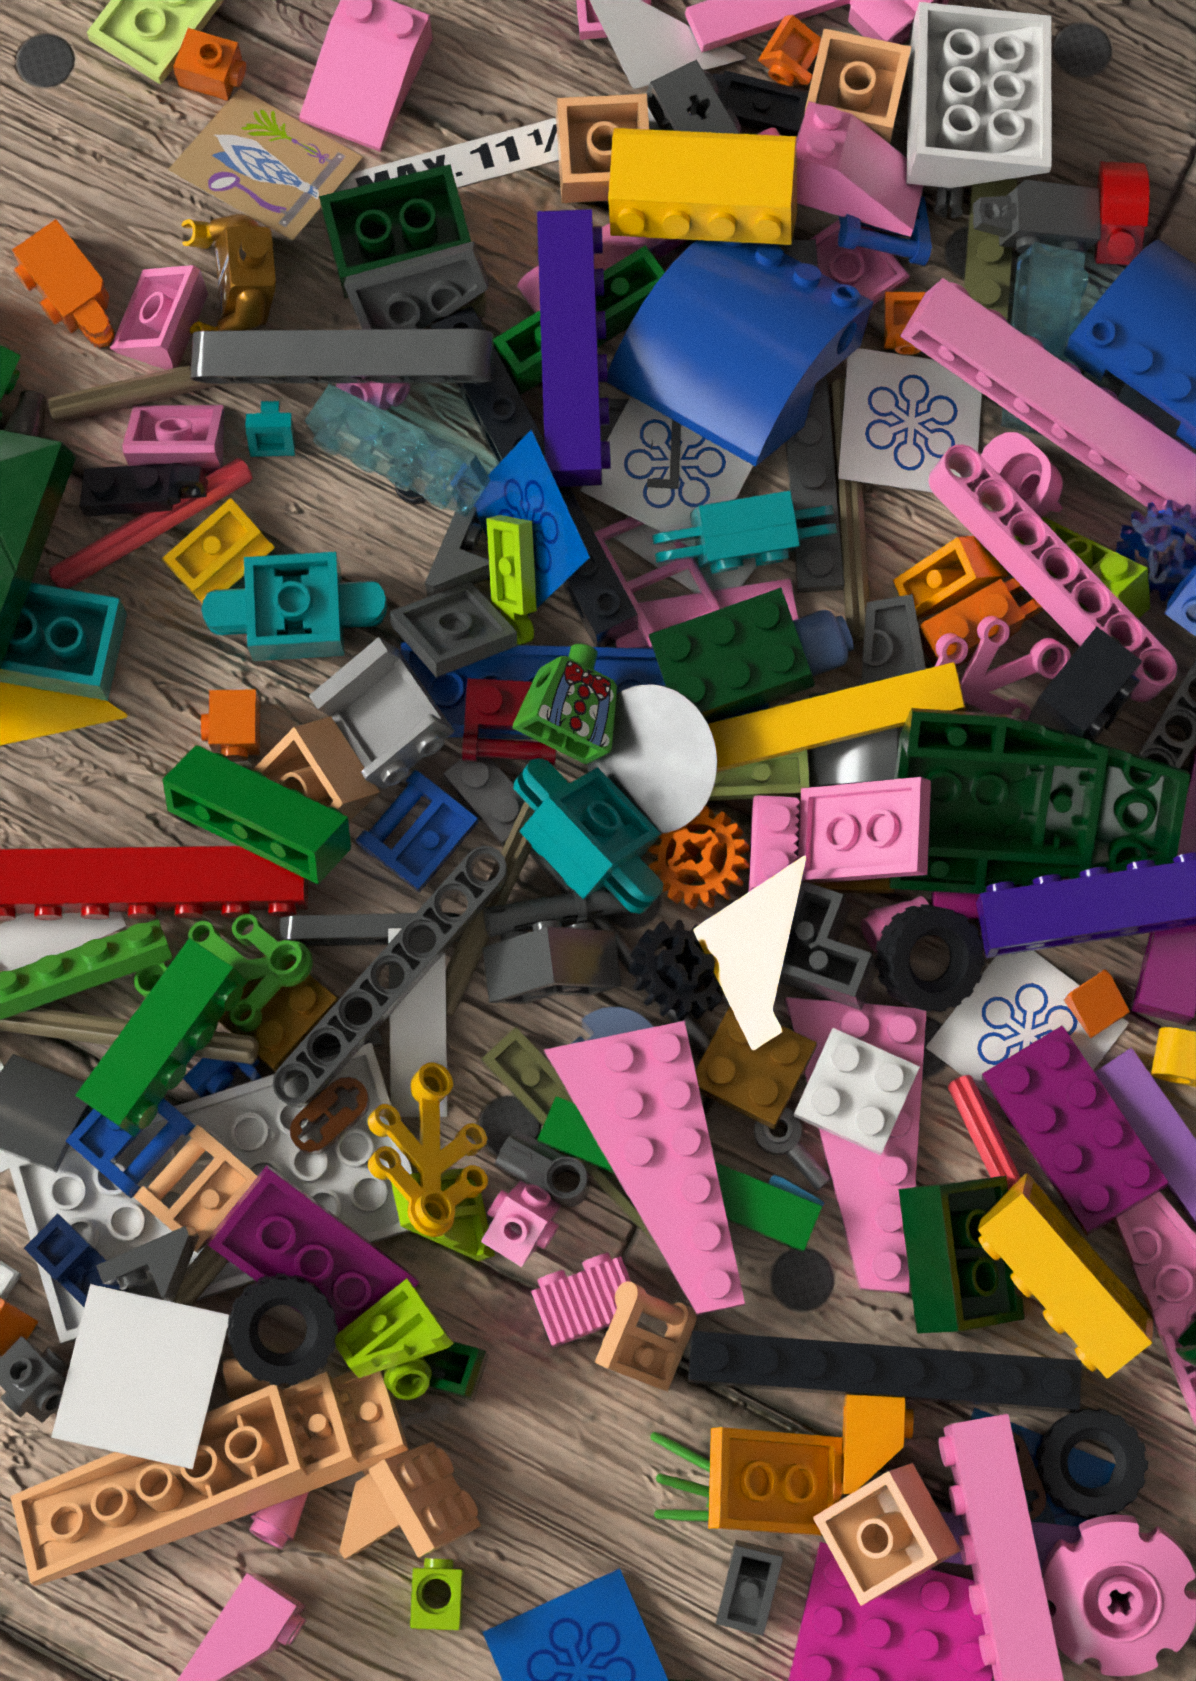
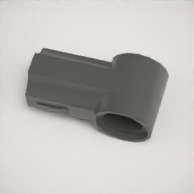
(540, 1166)

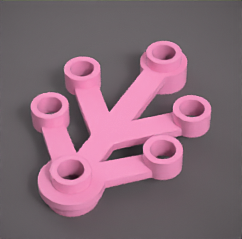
(978, 683)

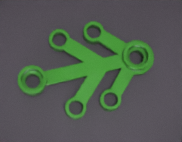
(269, 968)

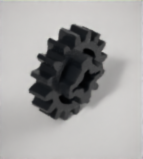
(675, 971)

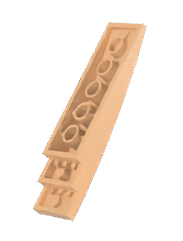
(246, 1460)

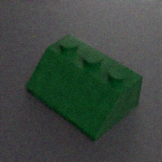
(950, 1273)

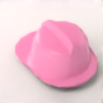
(1026, 471)

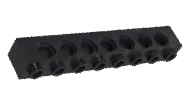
(503, 423)

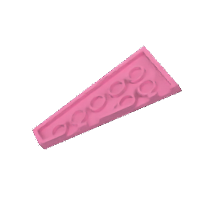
(652, 1128)
(863, 1180)
(1165, 1266)

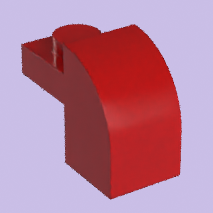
(1122, 211)

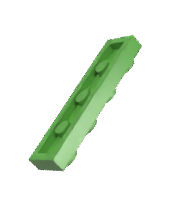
(82, 968)

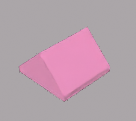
(161, 315)
(176, 435)

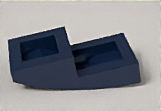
(68, 1258)

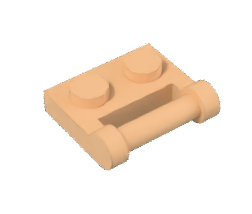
(208, 1197)
(641, 1352)

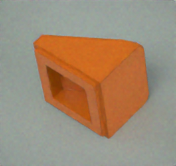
(1097, 1003)
(13, 1325)

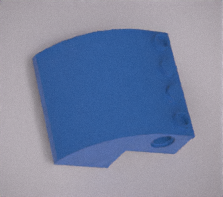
(1147, 333)
(738, 343)

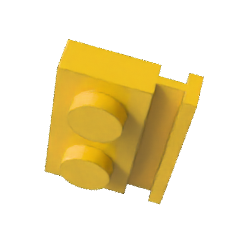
(216, 550)

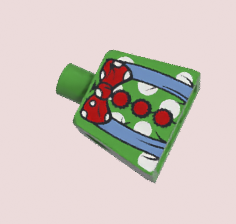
(571, 706)

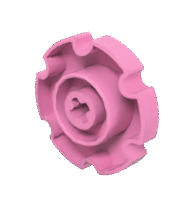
(1142, 1565)

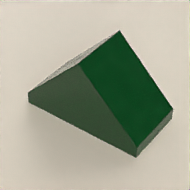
(457, 1370)

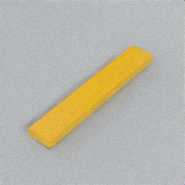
(834, 716)

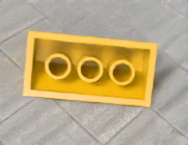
(703, 186)
(1066, 1277)

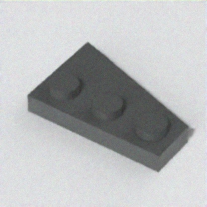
(417, 289)

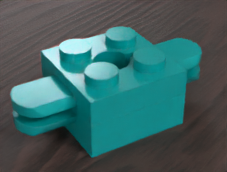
(744, 530)
(294, 606)
(589, 834)

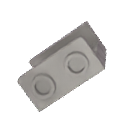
(383, 713)

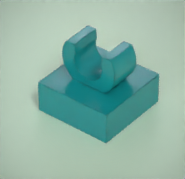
(270, 431)

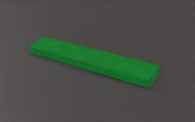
(745, 1199)

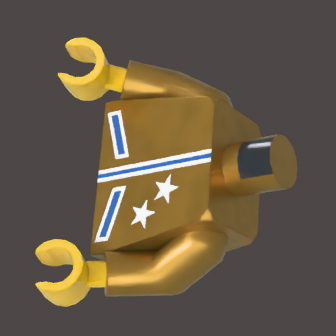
(243, 270)

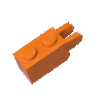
(66, 281)
(967, 614)

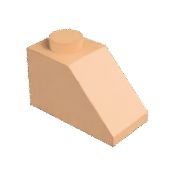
(367, 1518)

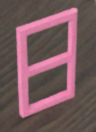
(653, 576)

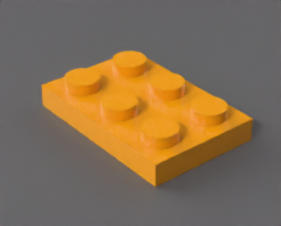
(772, 1480)

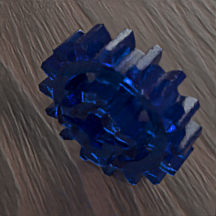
(1152, 540)

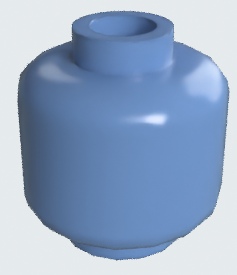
(824, 640)

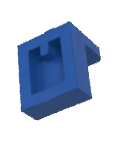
(216, 1075)

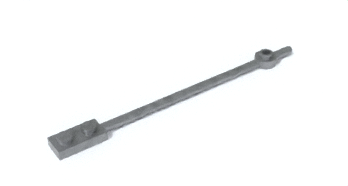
(498, 806)

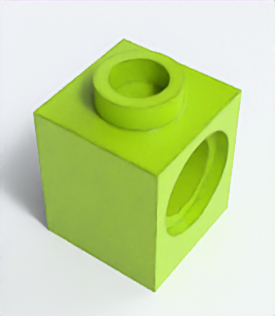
(425, 1616)

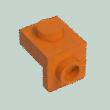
(791, 52)
(897, 313)

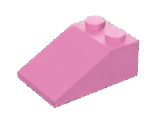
(366, 69)
(853, 171)
(247, 1629)

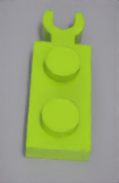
(512, 572)

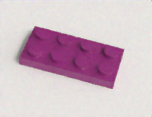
(1074, 1130)
(290, 1233)

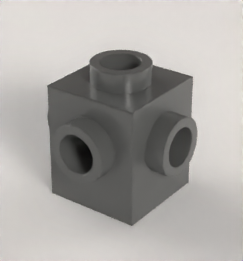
(32, 1380)

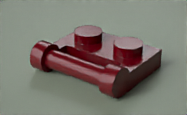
(495, 706)

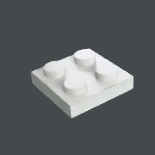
(856, 1091)

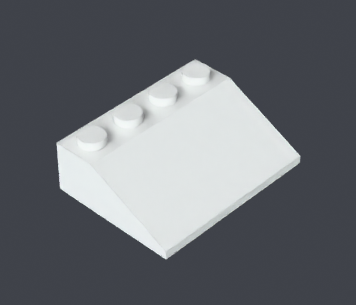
(978, 96)

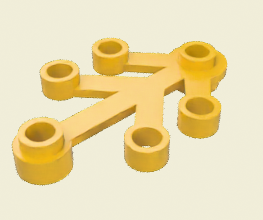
(427, 1155)

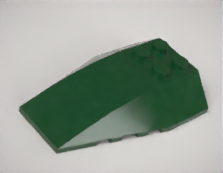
(1032, 801)

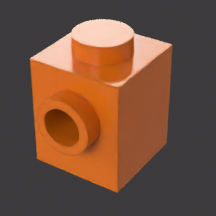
(209, 64)
(233, 723)

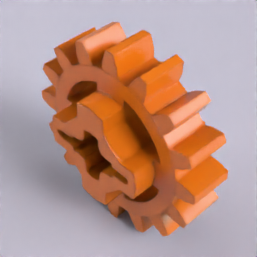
(714, 849)

